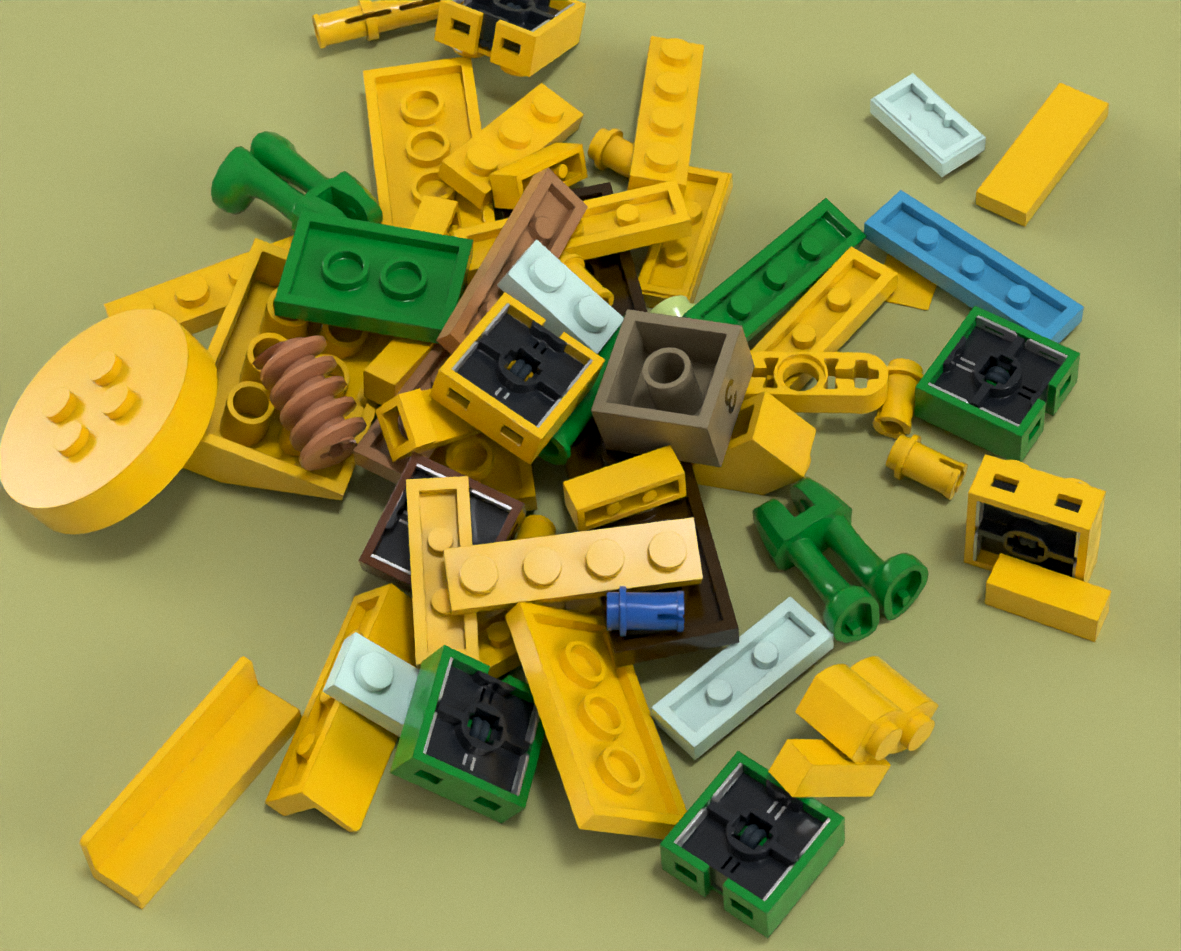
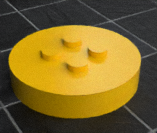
(108, 421)

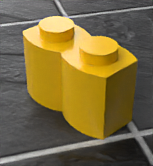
(868, 710)

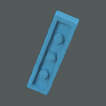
(970, 268)

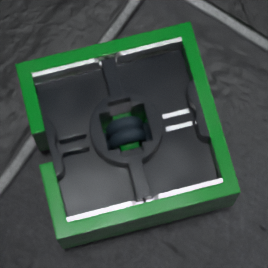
(996, 384)
(470, 736)
(752, 844)

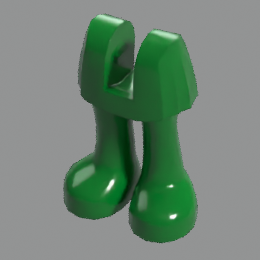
(265, 176)
(826, 523)

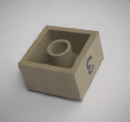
(673, 386)

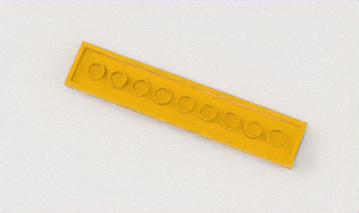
(416, 122)

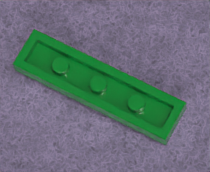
(781, 271)

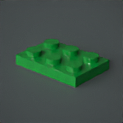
(372, 276)

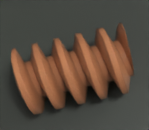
(309, 401)

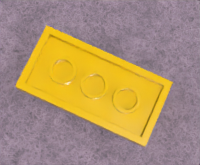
(596, 723)

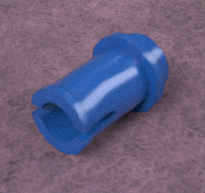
(644, 611)

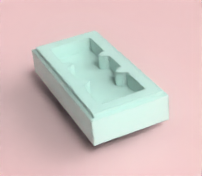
(927, 125)

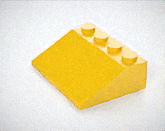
(244, 435)

